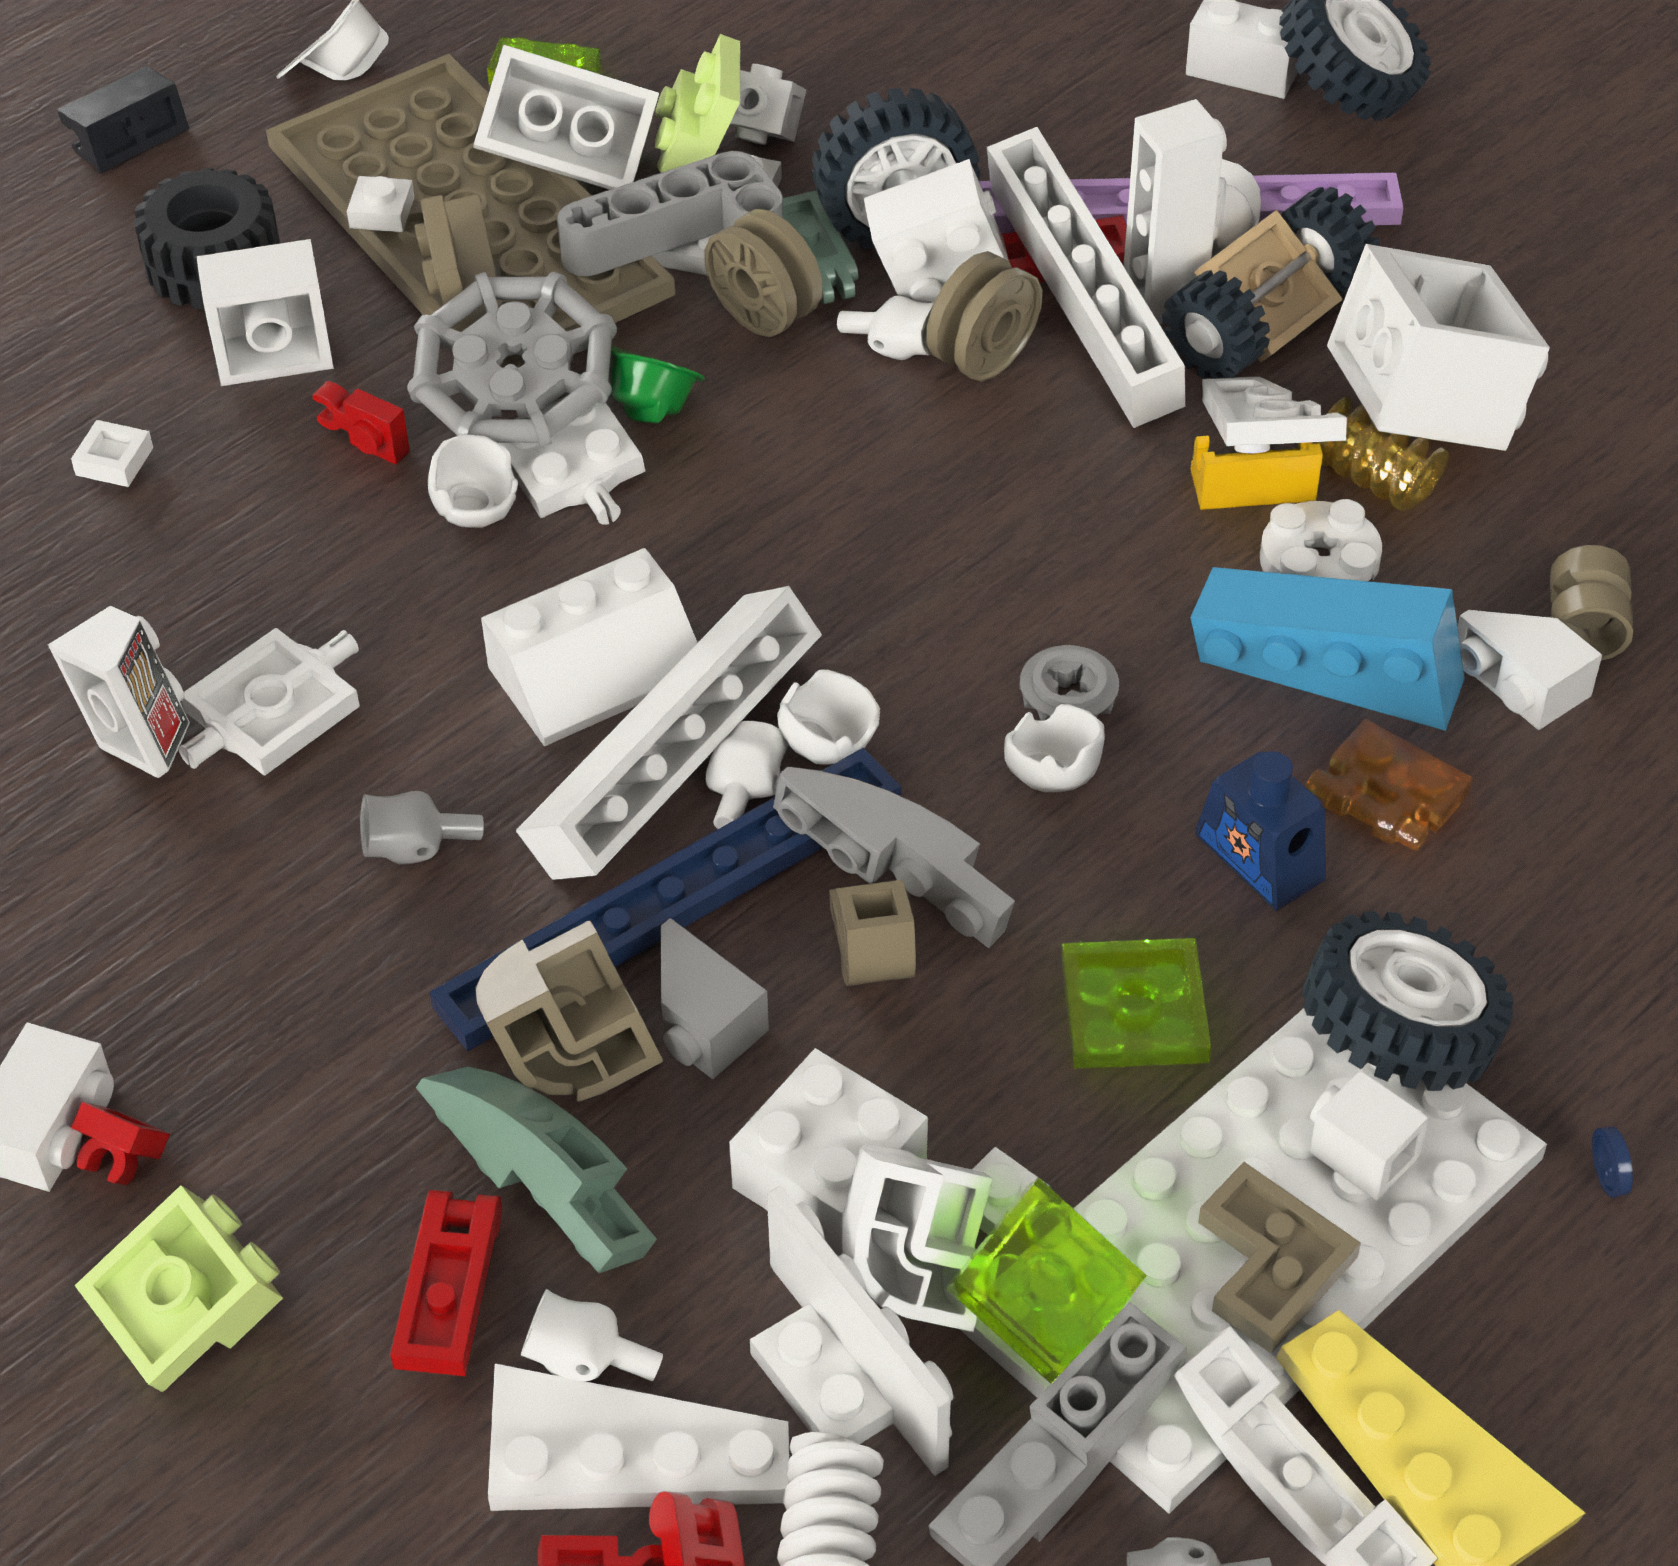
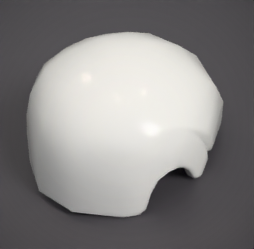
(472, 481)
(828, 717)
(1056, 751)

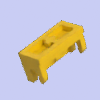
(1255, 477)

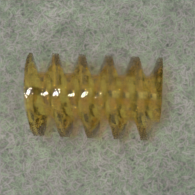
(1383, 461)

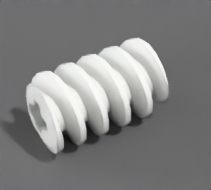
(829, 1502)

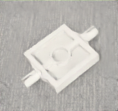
(579, 465)
(270, 700)

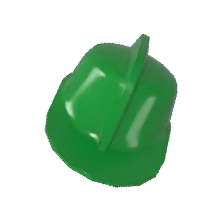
(649, 386)

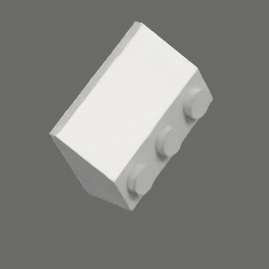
(565, 119)
(588, 645)

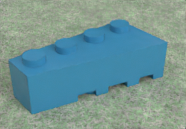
(1337, 639)

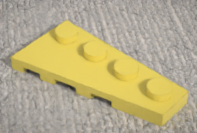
(1423, 1453)

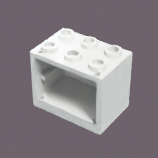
(1437, 348)

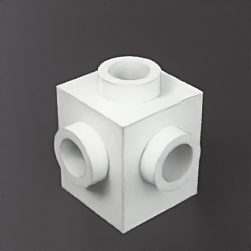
(767, 106)

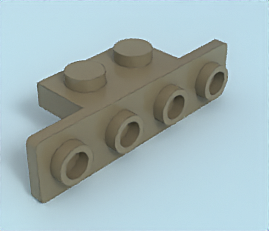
(458, 247)

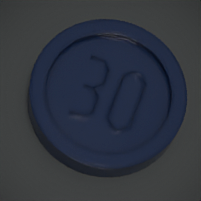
(1612, 1161)

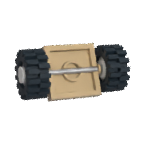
(1268, 284)

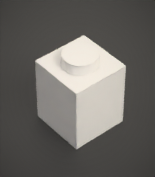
(1367, 1133)

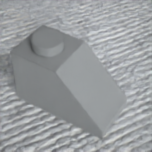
(707, 1003)

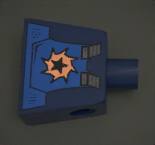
(1266, 828)

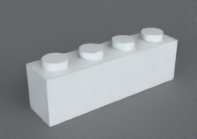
(1172, 199)

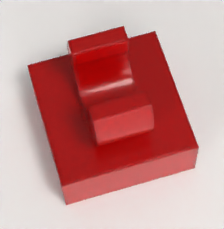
(116, 1134)

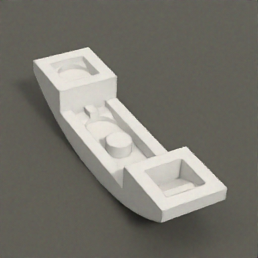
(1288, 1466)

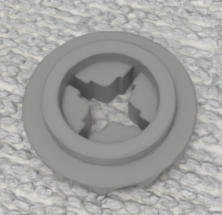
(1061, 668)

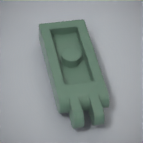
(825, 242)

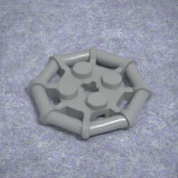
(507, 332)

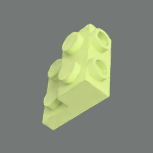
(699, 107)
(180, 1286)

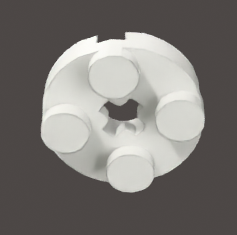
(1335, 526)

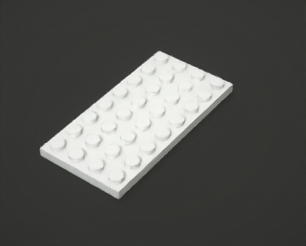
(1263, 1118)

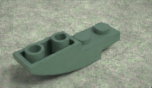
(536, 1142)

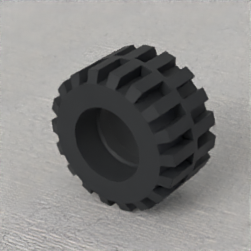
(199, 217)

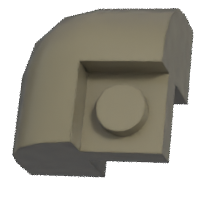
(565, 1016)

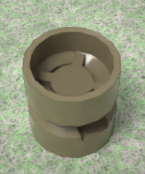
(1593, 597)

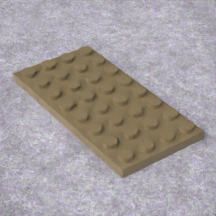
(425, 132)

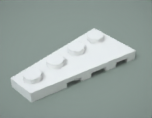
(618, 1447)

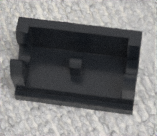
(125, 118)

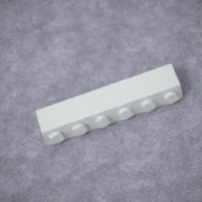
(1087, 278)
(668, 734)

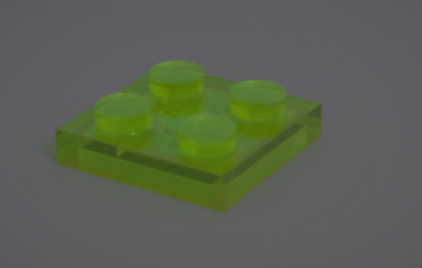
(1135, 1003)
(1045, 1280)

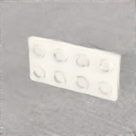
(840, 1355)

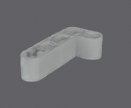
(663, 212)

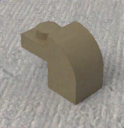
(874, 932)

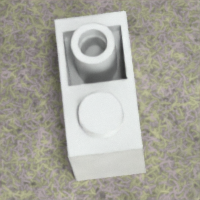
(1528, 662)

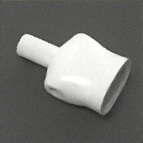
(894, 329)
(745, 768)
(583, 1340)

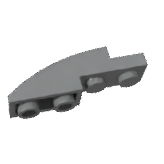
(881, 831)
(1065, 1443)

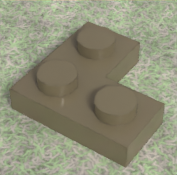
(1290, 1253)

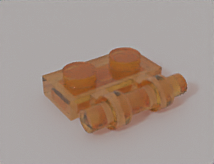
(1396, 774)

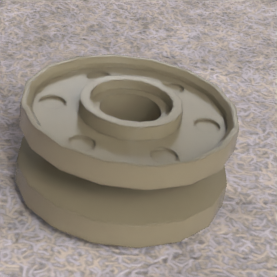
(763, 272)
(984, 316)

